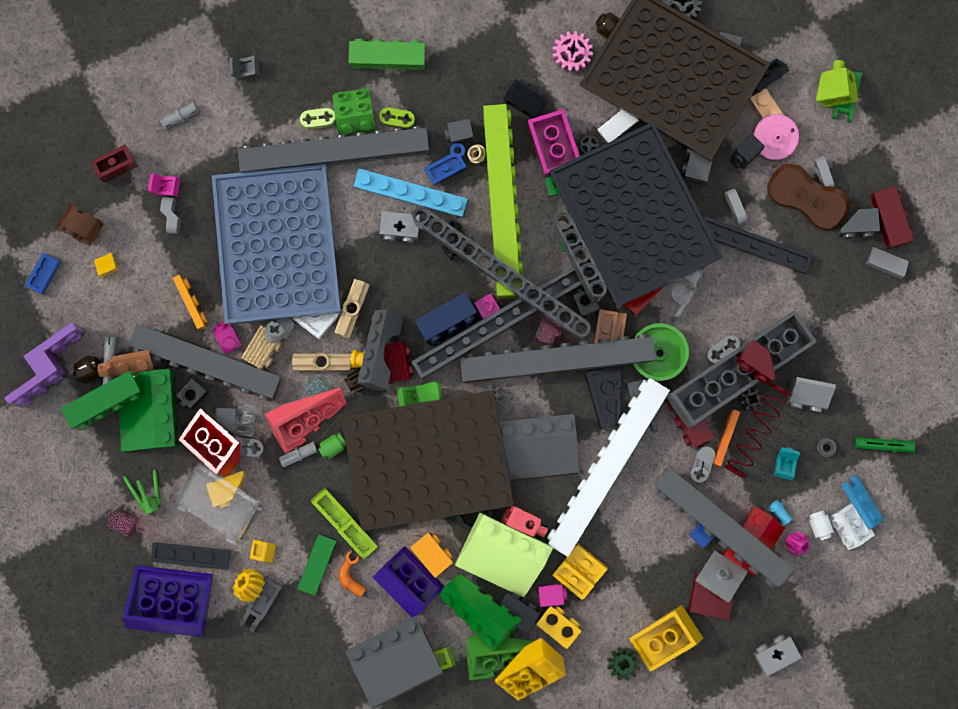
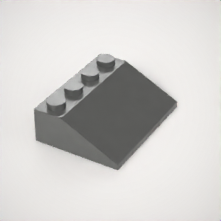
(540, 446)
(394, 662)

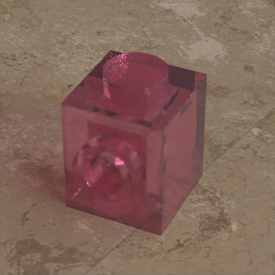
(547, 332)

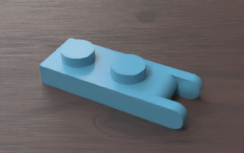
(862, 502)

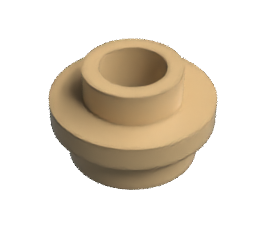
(473, 151)

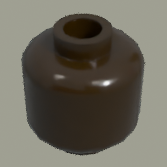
(606, 24)
(86, 369)

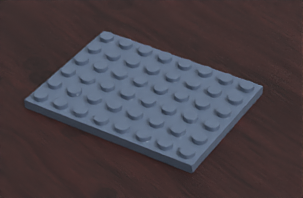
(275, 244)

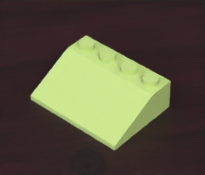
(503, 555)

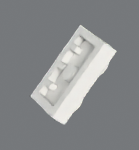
(850, 527)

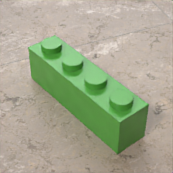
(387, 55)

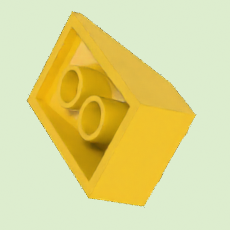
(666, 638)

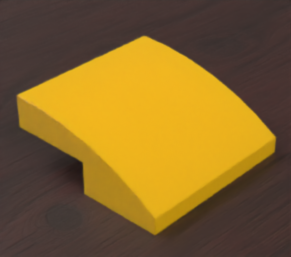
(580, 571)

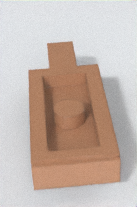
(121, 364)

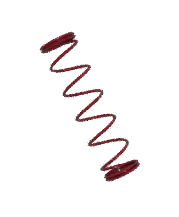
(730, 467)

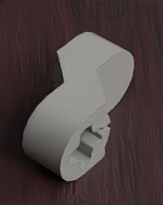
(173, 222)
(278, 330)
(252, 448)
(704, 454)

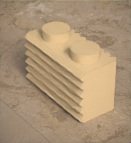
(260, 350)

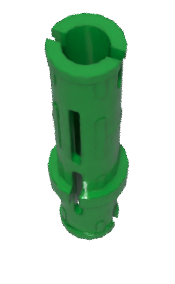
(901, 446)

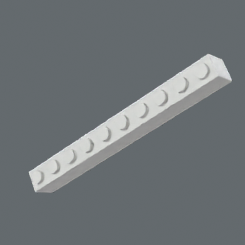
(608, 467)

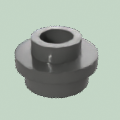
(832, 445)

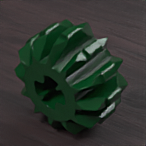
(626, 669)

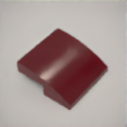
(708, 603)

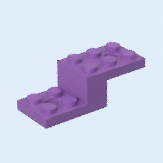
(45, 365)

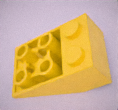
(532, 670)

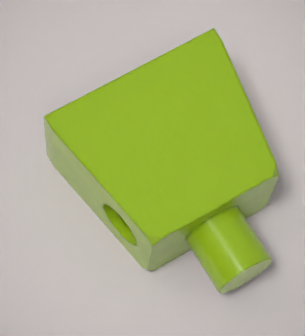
(837, 86)

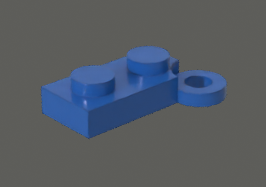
(446, 166)

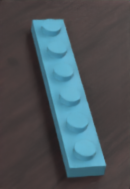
(410, 193)

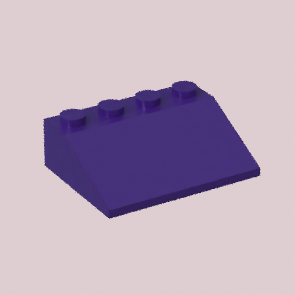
(168, 601)

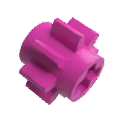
(797, 543)

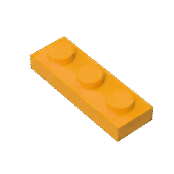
(191, 302)

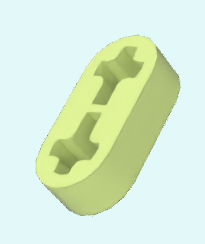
(317, 113)

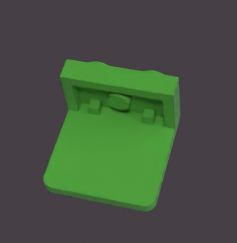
(353, 111)
(419, 394)

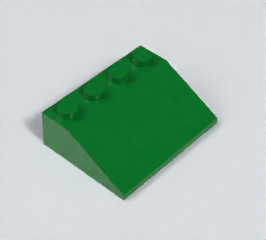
(153, 417)

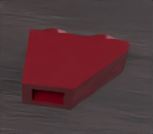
(757, 361)

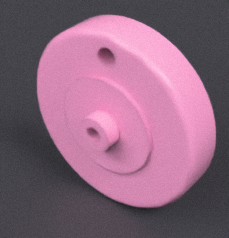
(778, 135)

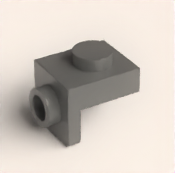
(244, 67)

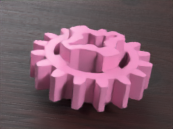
(580, 52)

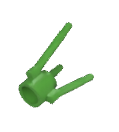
(148, 503)

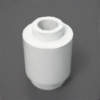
(821, 525)

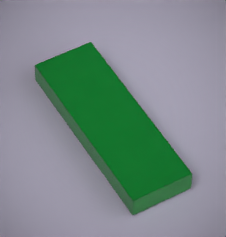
(317, 564)

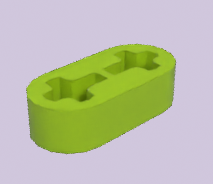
(398, 114)

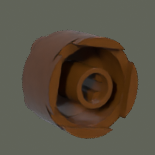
(80, 225)

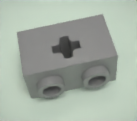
(390, 220)
(787, 655)

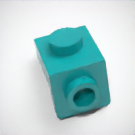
(786, 463)

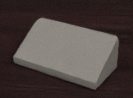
(887, 263)

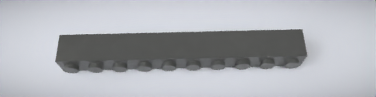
(335, 150)
(492, 326)
(559, 359)

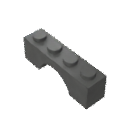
(374, 371)

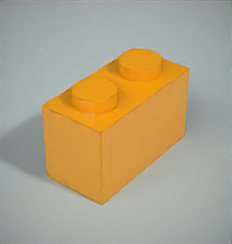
(431, 554)

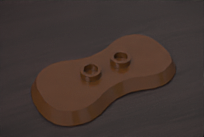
(821, 204)

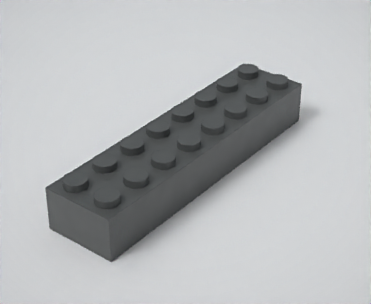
(725, 378)

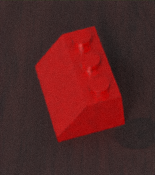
(212, 444)
(763, 528)

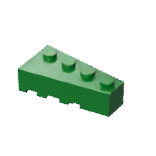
(102, 401)
(479, 611)

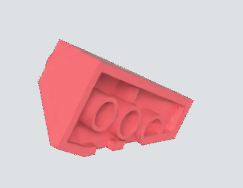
(298, 418)

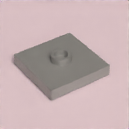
(721, 576)

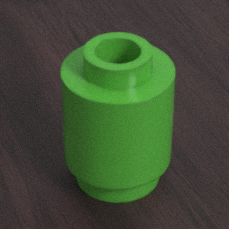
(332, 446)

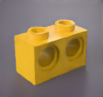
(555, 630)

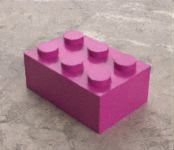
(552, 140)

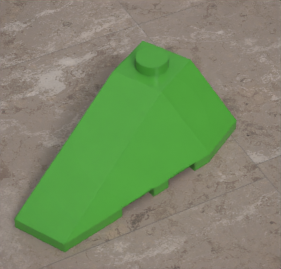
(484, 661)

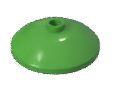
(675, 352)

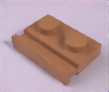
(610, 325)

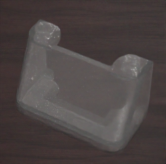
(219, 504)

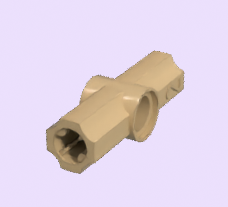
(347, 320)
(308, 362)

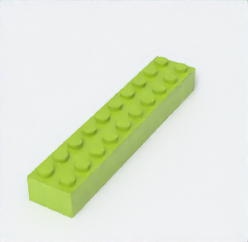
(502, 193)

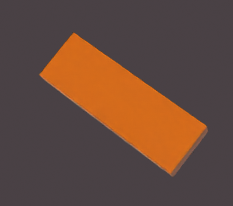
(725, 437)

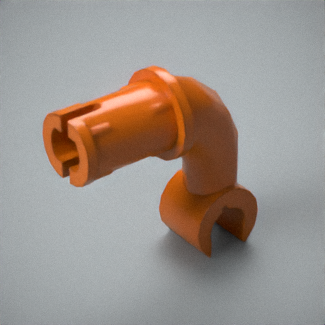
(347, 580)

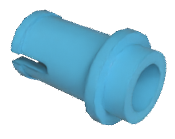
(780, 512)

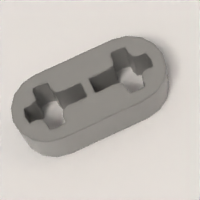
(823, 172)
(736, 206)
(720, 346)

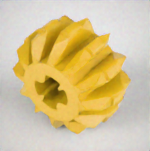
(248, 585)

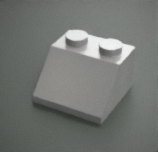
(810, 394)

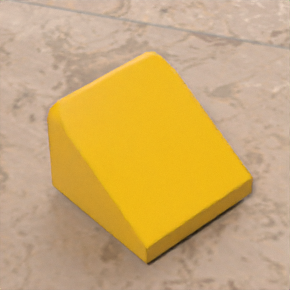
(106, 265)
(262, 551)

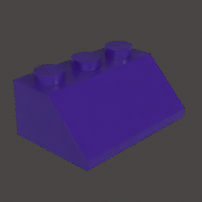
(408, 582)

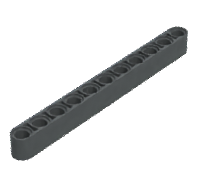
(496, 264)

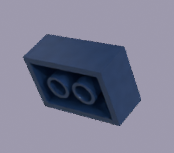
(446, 319)

